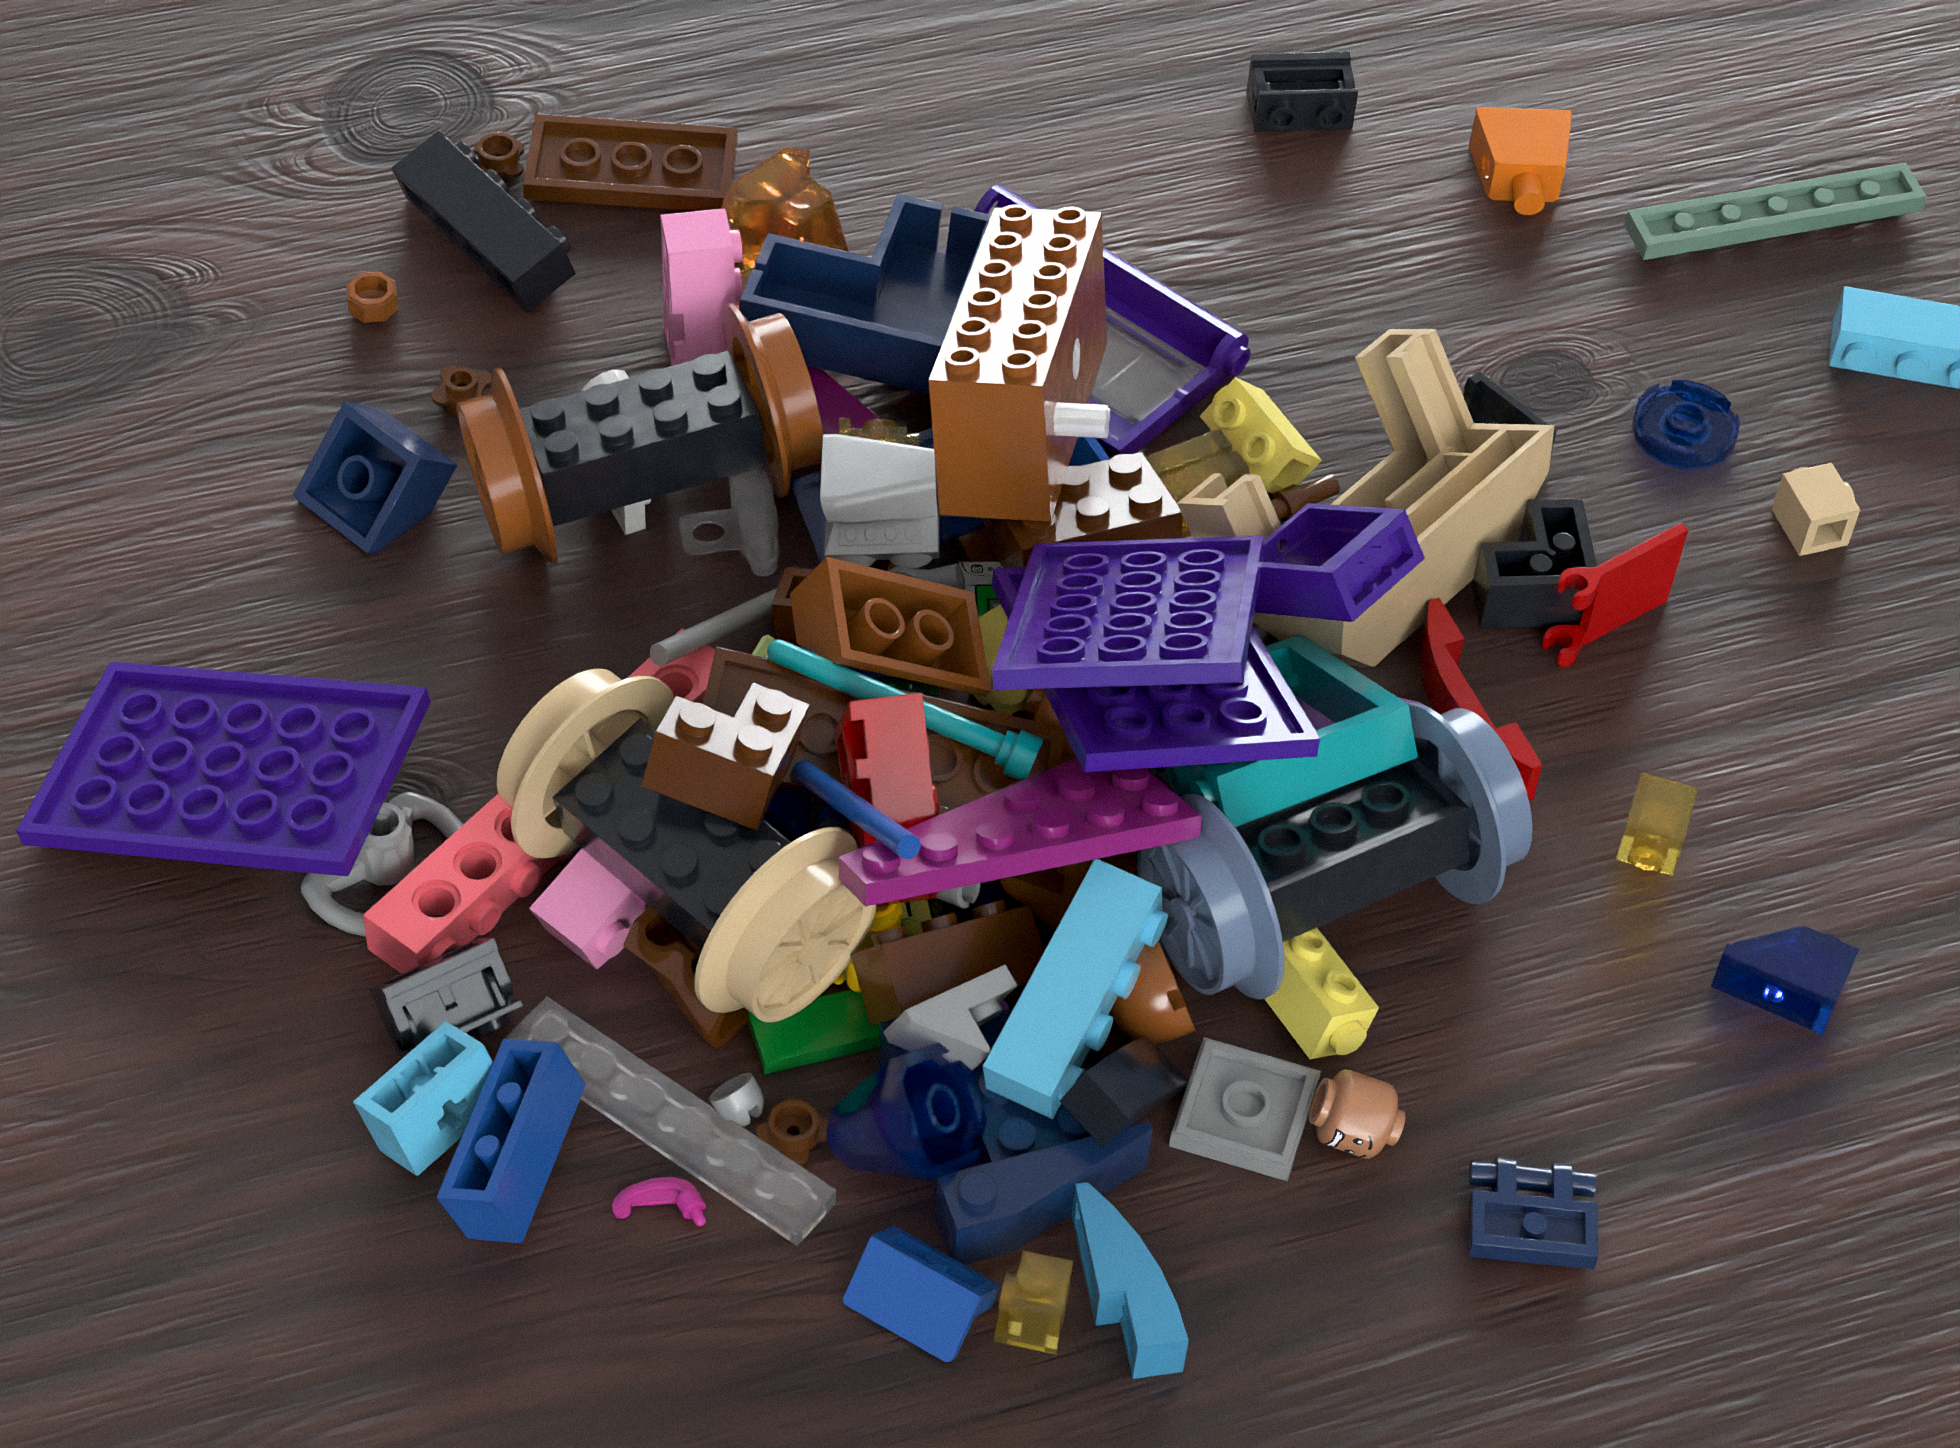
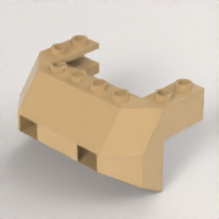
(1450, 475)

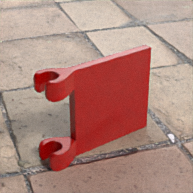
(1617, 591)

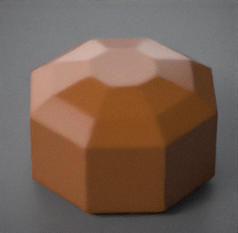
(372, 297)

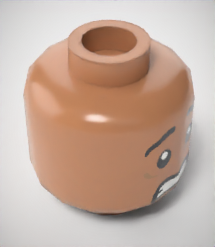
(1356, 1114)

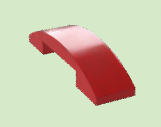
(1449, 690)

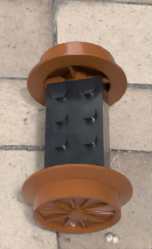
(643, 434)

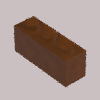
(915, 968)

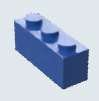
(511, 1141)

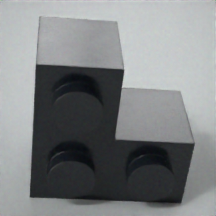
(1519, 579)

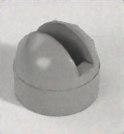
(738, 1099)

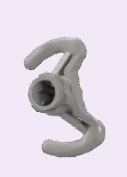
(383, 858)

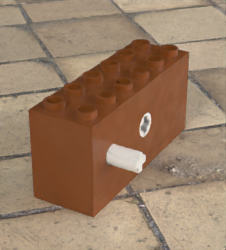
(1020, 365)

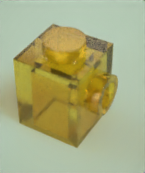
(1657, 824)

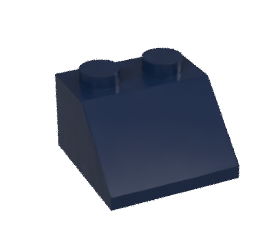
(373, 477)

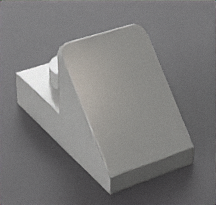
(955, 1018)

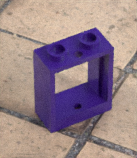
(1366, 555)

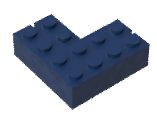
(873, 313)

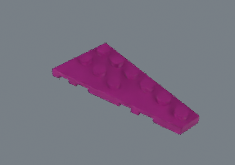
(1025, 829)

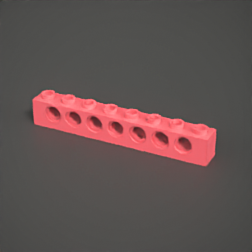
(403, 922)

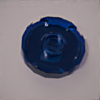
(1685, 425)

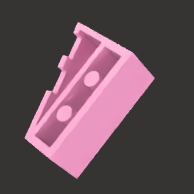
(698, 281)
(588, 910)

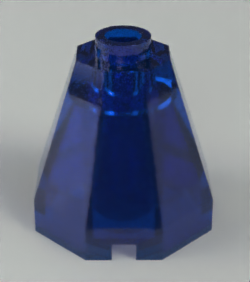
(910, 1118)

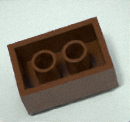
(1096, 503)

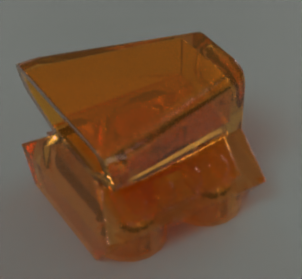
(782, 201)

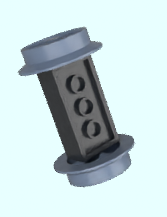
(1255, 885)

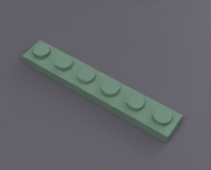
(1774, 211)

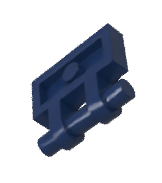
(1533, 1227)

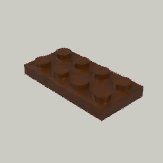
(629, 163)

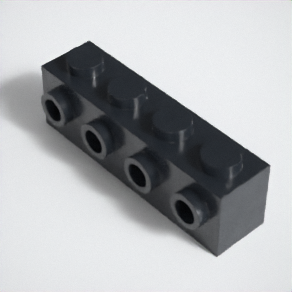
(485, 220)

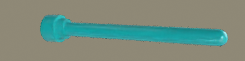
(1012, 751)

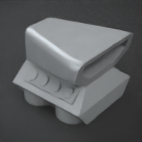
(879, 501)

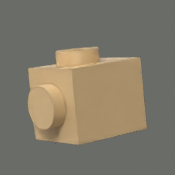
(1815, 508)

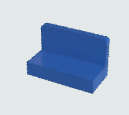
(918, 1292)

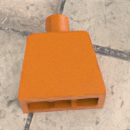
(1521, 154)

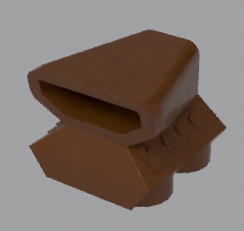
(674, 963)

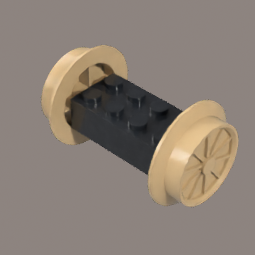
(756, 905)

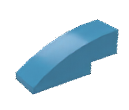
(1127, 1286)

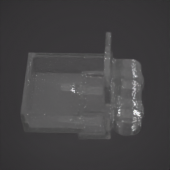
(748, 525)

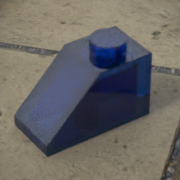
(1788, 974)

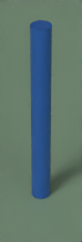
(856, 809)

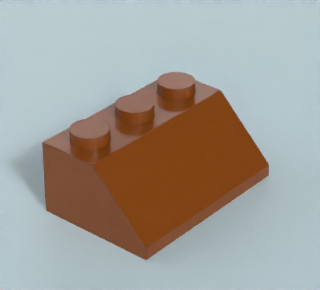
(891, 625)

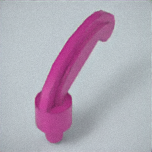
(662, 1191)

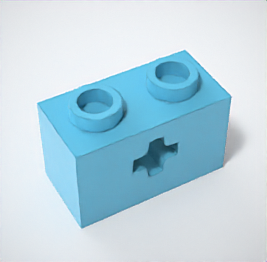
(426, 1098)

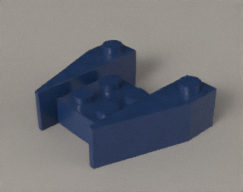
(1024, 1168)

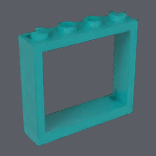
(1368, 737)

